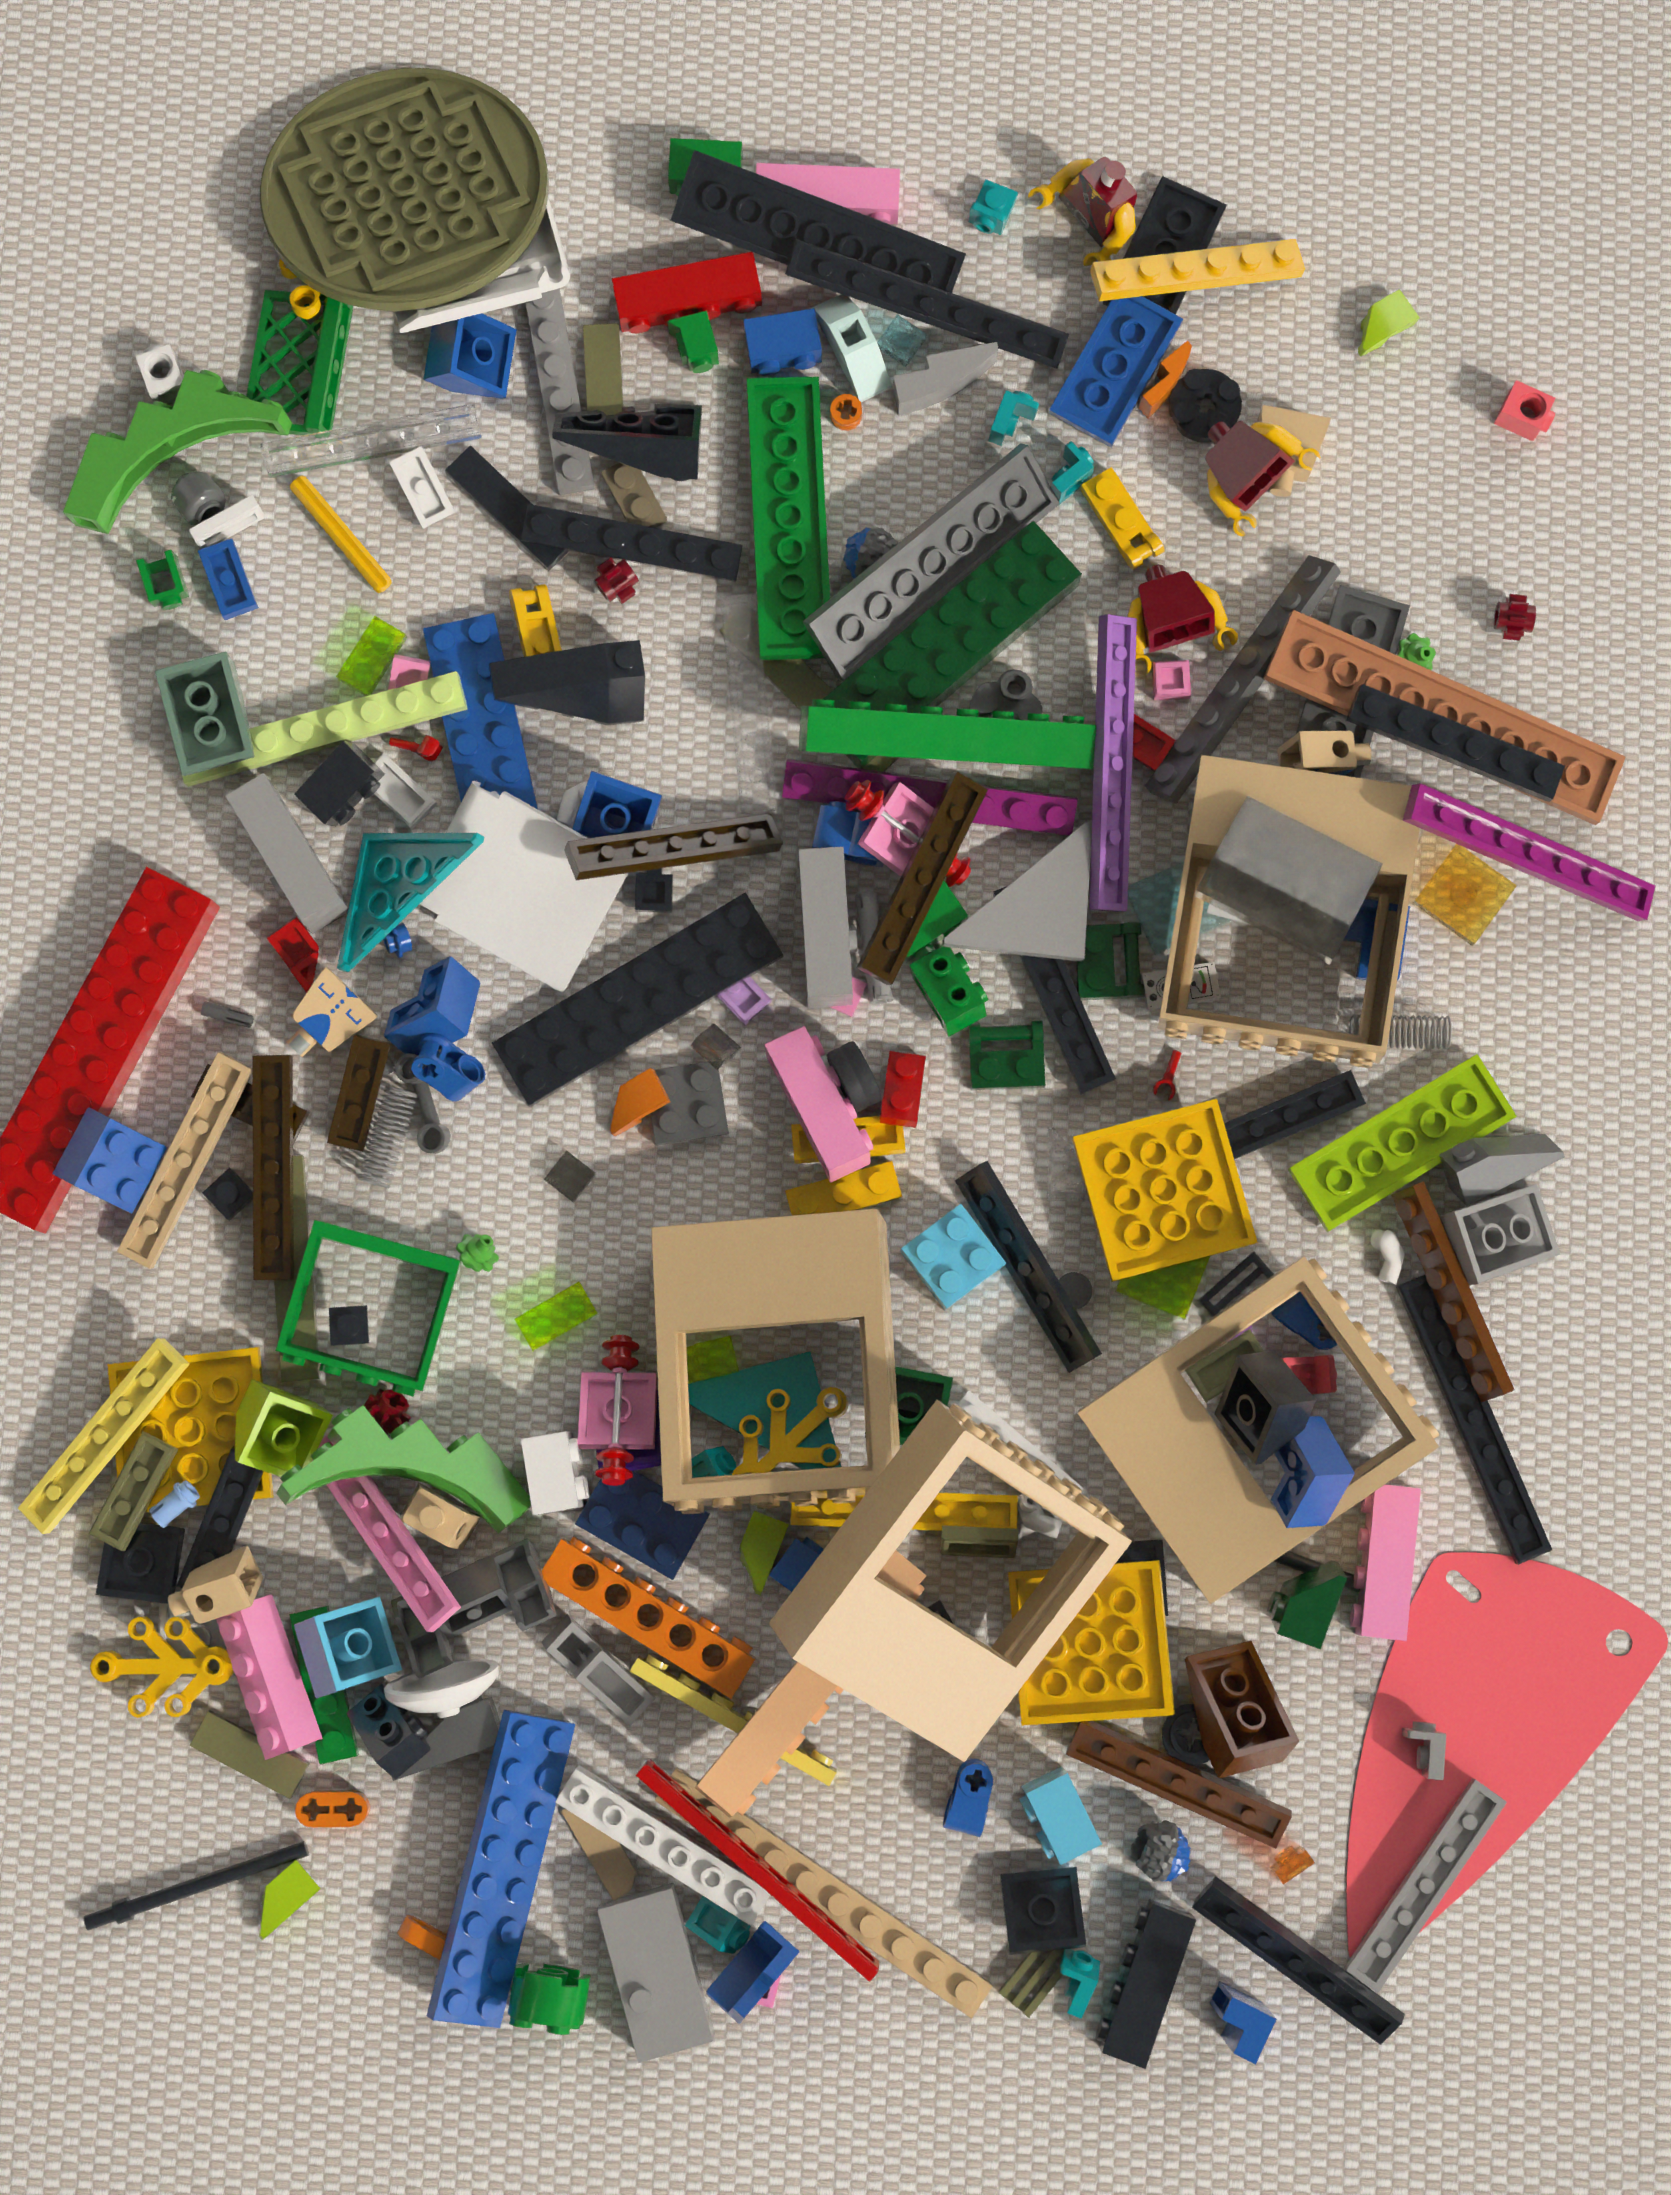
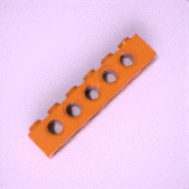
(560, 1575)

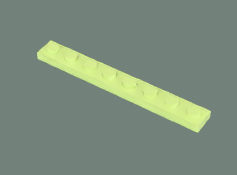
(346, 722)

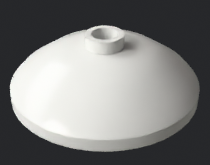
(443, 1689)

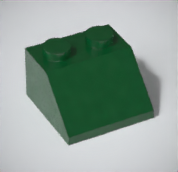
(916, 1395)
(1308, 1604)

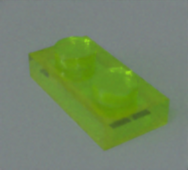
(371, 656)
(556, 1316)

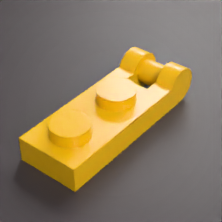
(1121, 518)
(538, 628)

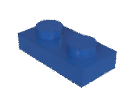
(228, 579)

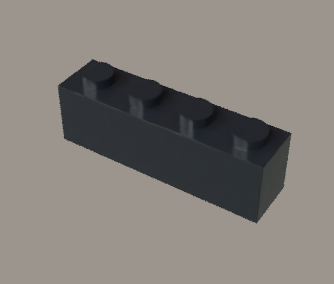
(1146, 1983)

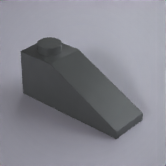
(1492, 1163)
(460, 1735)

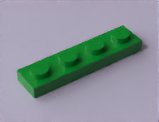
(330, 1711)

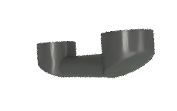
(432, 1136)

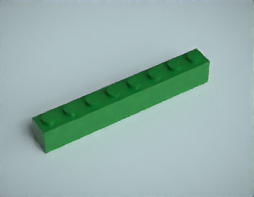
(946, 736)

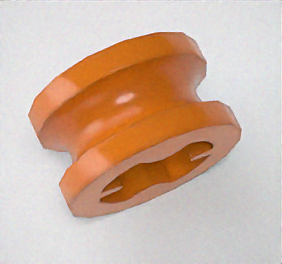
(835, 415)

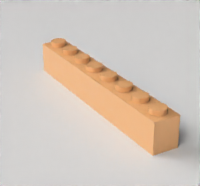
(782, 1717)

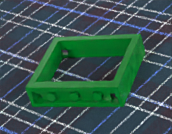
(335, 1364)

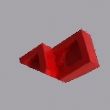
(297, 951)

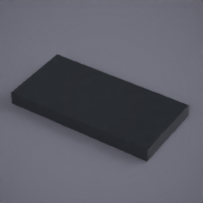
(1173, 223)

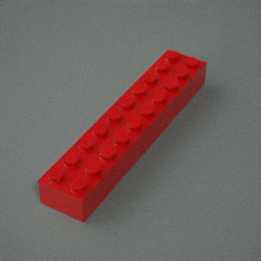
(100, 1040)

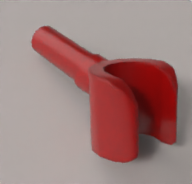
(428, 749)
(1168, 1076)

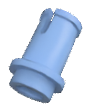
(174, 1503)

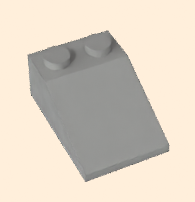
(1500, 1234)

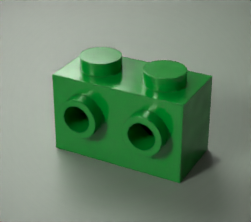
(949, 990)

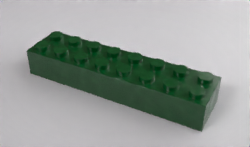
(964, 628)

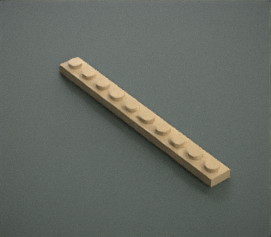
(855, 1912)

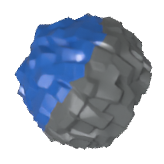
(866, 548)
(1161, 1851)

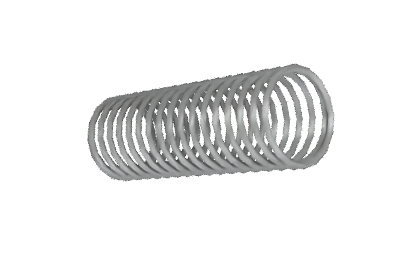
(1401, 1035)
(388, 1089)

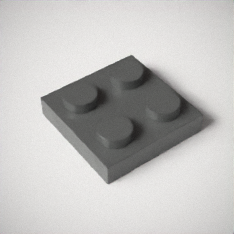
(695, 1104)

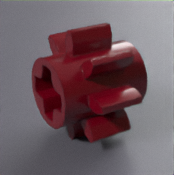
(616, 580)
(1514, 617)
(388, 1409)

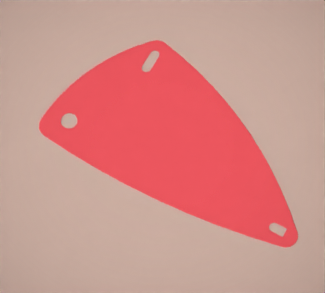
(1522, 1705)

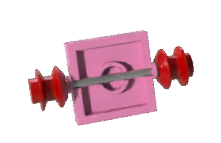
(896, 827)
(617, 1410)

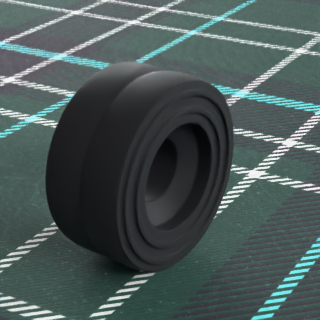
(855, 1076)

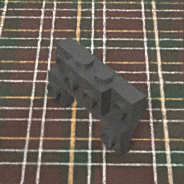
(484, 1591)

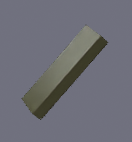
(603, 368)
(133, 1491)
(242, 1752)

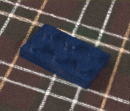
(641, 1523)

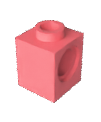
(1512, 418)

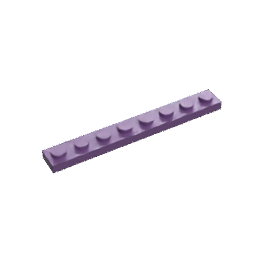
(1113, 763)

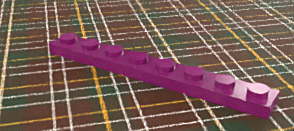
(999, 807)
(1528, 852)

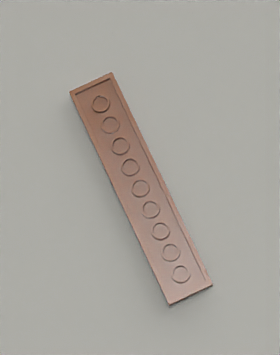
(1333, 664)

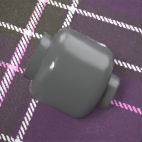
(197, 497)

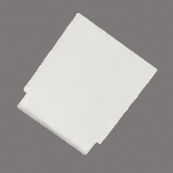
(536, 271)
(520, 890)

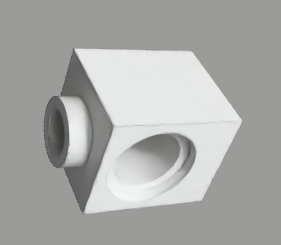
(152, 360)

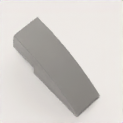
(943, 377)
(598, 1670)

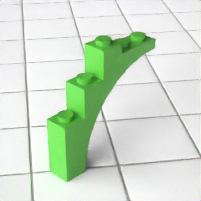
(157, 432)
(363, 1449)

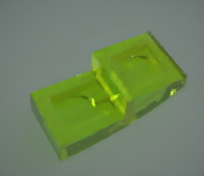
(711, 1359)

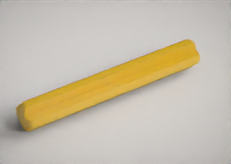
(340, 534)

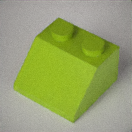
(277, 1429)

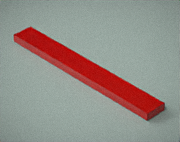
(759, 1869)

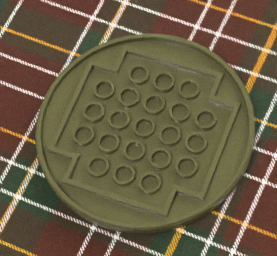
(404, 189)

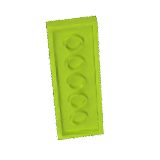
(1401, 1142)

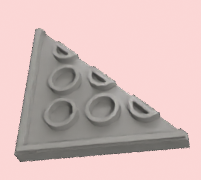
(1040, 910)

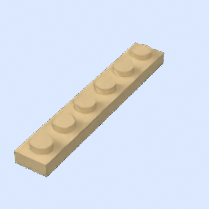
(185, 1160)

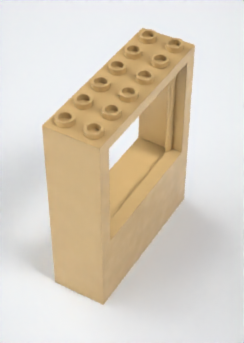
(1346, 808)
(769, 1277)
(1192, 1475)
(900, 1652)

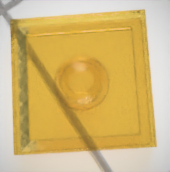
(1464, 894)

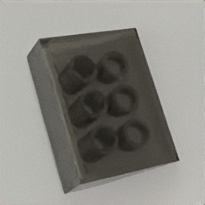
(1288, 880)

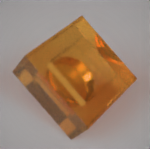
(1291, 1863)

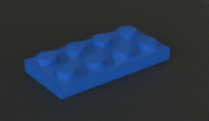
(1115, 367)

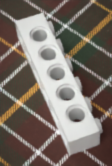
(663, 1844)

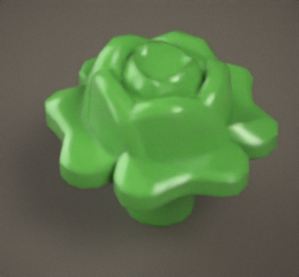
(1417, 650)
(477, 1252)

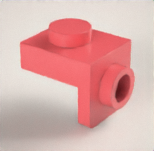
(1315, 1372)

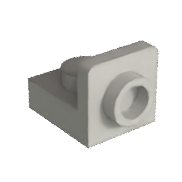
(1431, 1755)

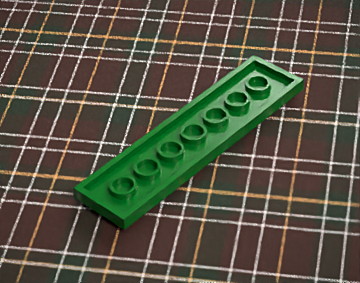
(787, 512)

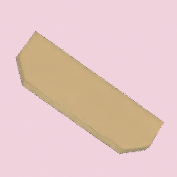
(605, 1856)

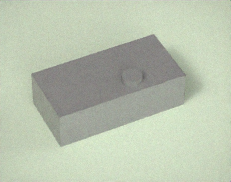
(287, 854)
(826, 927)
(656, 1972)

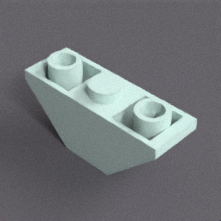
(853, 346)

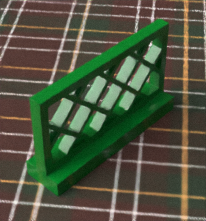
(327, 360)

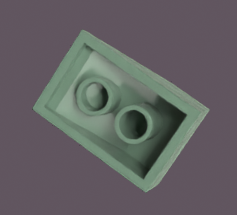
(206, 713)

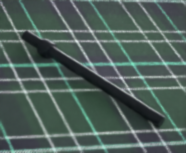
(125, 1909)

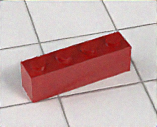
(687, 289)

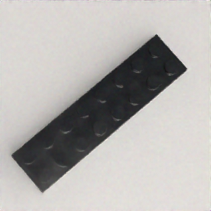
(772, 215)
(637, 999)

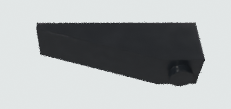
(653, 441)
(584, 682)

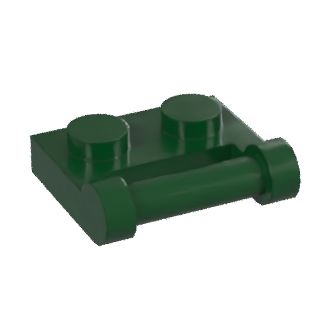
(1097, 969)
(1007, 1068)

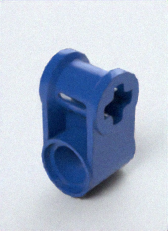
(447, 1070)
(1302, 1320)
(967, 1804)

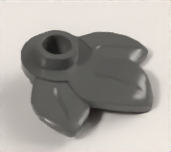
(996, 697)

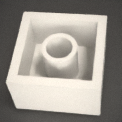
(554, 1472)

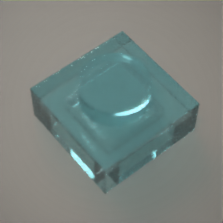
(901, 340)

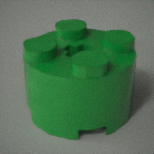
(548, 1997)

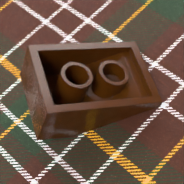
(1238, 1710)

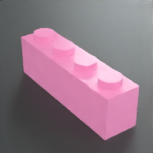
(856, 188)
(818, 1103)
(1386, 1563)
(269, 1678)

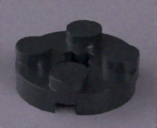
(1198, 385)

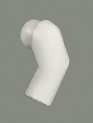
(570, 804)
(1392, 1252)
(1035, 1519)

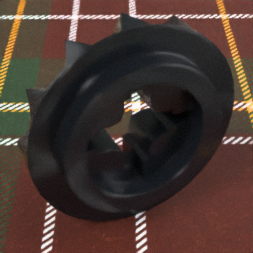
(1176, 1744)

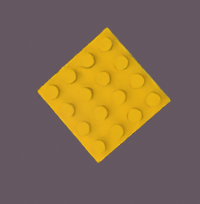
(1164, 1190)
(197, 1419)
(1108, 1657)

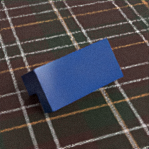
(1247, 2021)

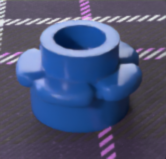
(398, 940)

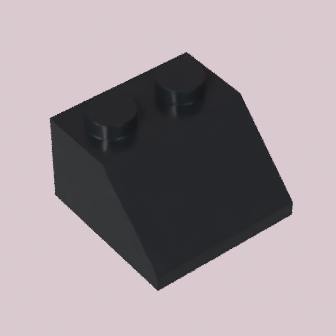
(1263, 1404)

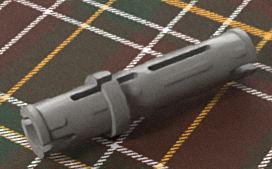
(869, 916)

